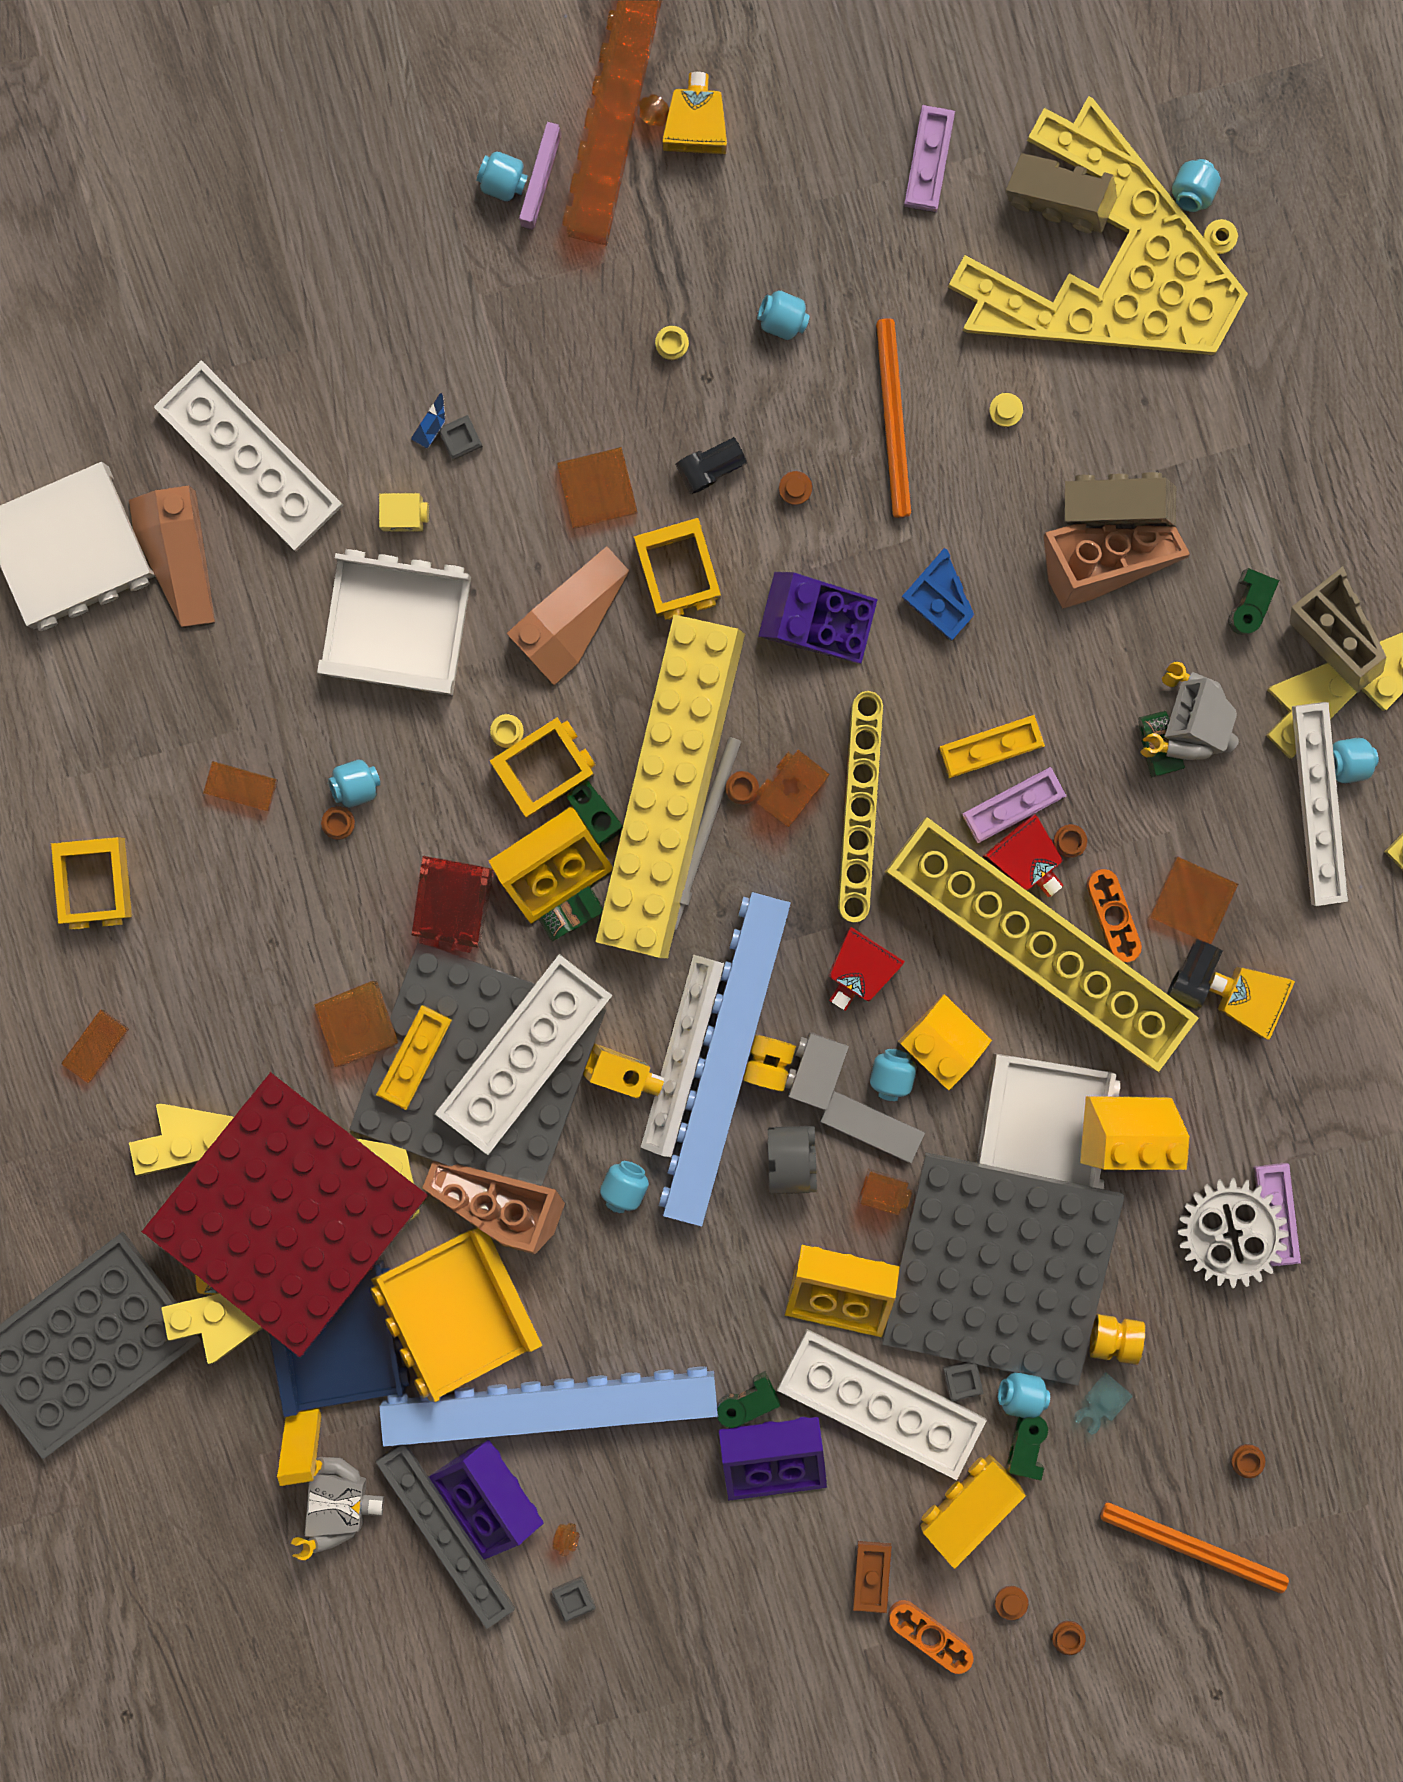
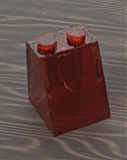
(451, 903)

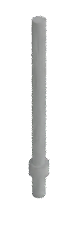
(709, 816)

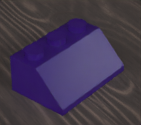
(773, 1458)
(487, 1500)

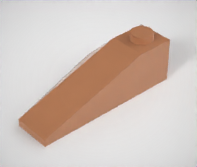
(172, 541)
(1098, 560)
(565, 621)
(502, 1207)

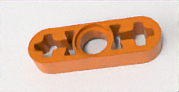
(1114, 888)
(955, 1644)

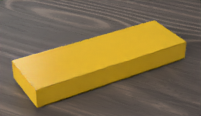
(991, 746)
(414, 1057)
(299, 1447)

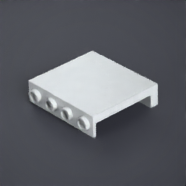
(69, 548)
(395, 623)
(1038, 1117)

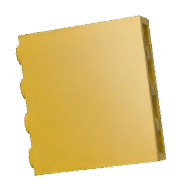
(454, 1313)

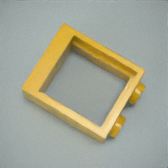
(670, 535)
(515, 787)
(117, 848)

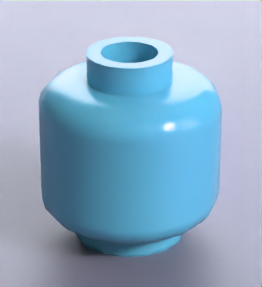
(501, 176)
(1196, 185)
(783, 315)
(1354, 760)
(353, 783)
(893, 1074)
(624, 1187)
(1023, 1395)

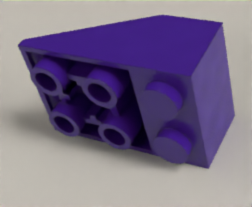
(817, 616)

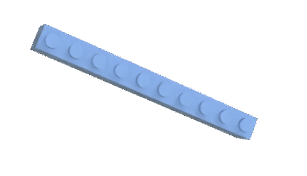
(726, 1058)
(549, 1407)

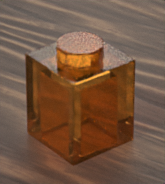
(885, 1192)

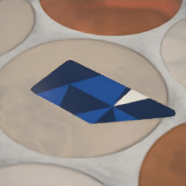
(431, 423)

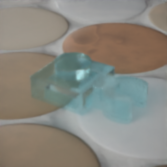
(1106, 1399)

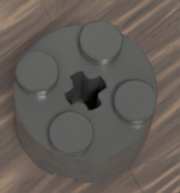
(792, 1159)

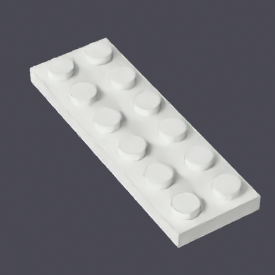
(248, 456)
(523, 1054)
(881, 1404)

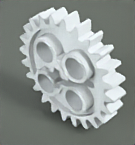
(1203, 1239)

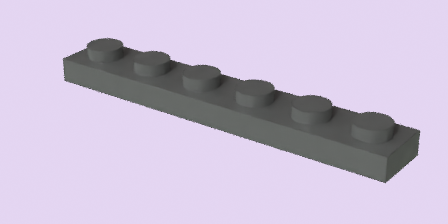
(445, 1535)

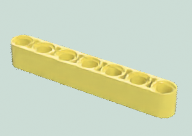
(855, 790)

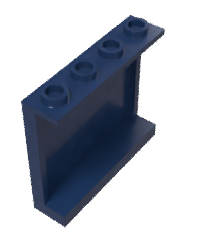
(348, 1360)

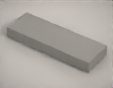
(872, 1127)

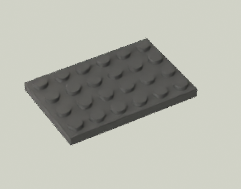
(85, 1345)

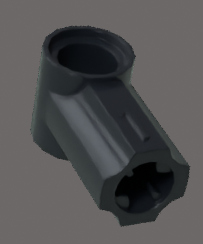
(703, 468)
(1192, 983)

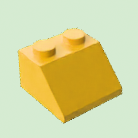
(945, 1042)

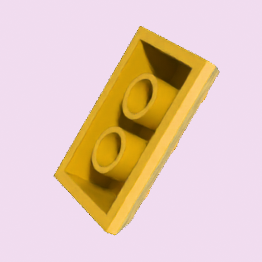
(550, 864)
(1133, 1134)
(842, 1291)
(971, 1509)

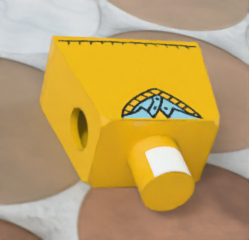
(696, 119)
(1252, 998)
(608, 1068)

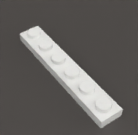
(1319, 803)
(682, 1055)

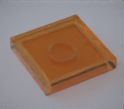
(597, 488)
(1193, 900)
(356, 1024)

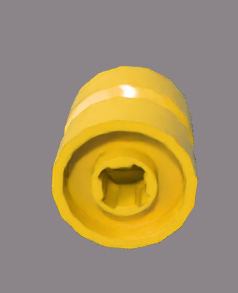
(766, 1074)
(1117, 1339)

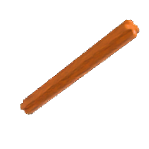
(893, 418)
(1194, 1548)

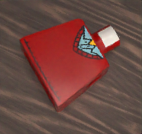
(1028, 857)
(861, 968)

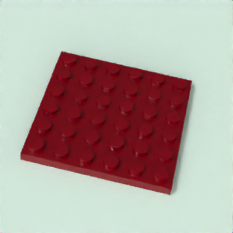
(285, 1214)

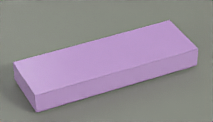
(929, 158)
(540, 176)
(1013, 805)
(1277, 1181)

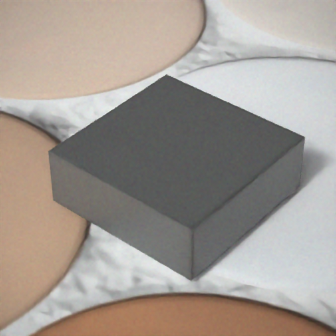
(460, 437)
(963, 1380)
(573, 1598)

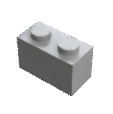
(817, 1070)

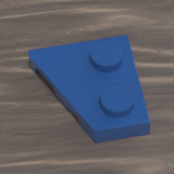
(940, 597)

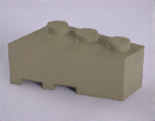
(1062, 193)
(1120, 500)
(1339, 631)

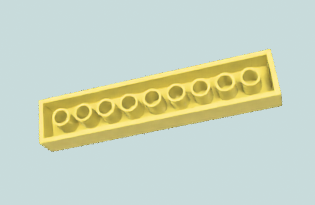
(670, 786)
(1041, 944)

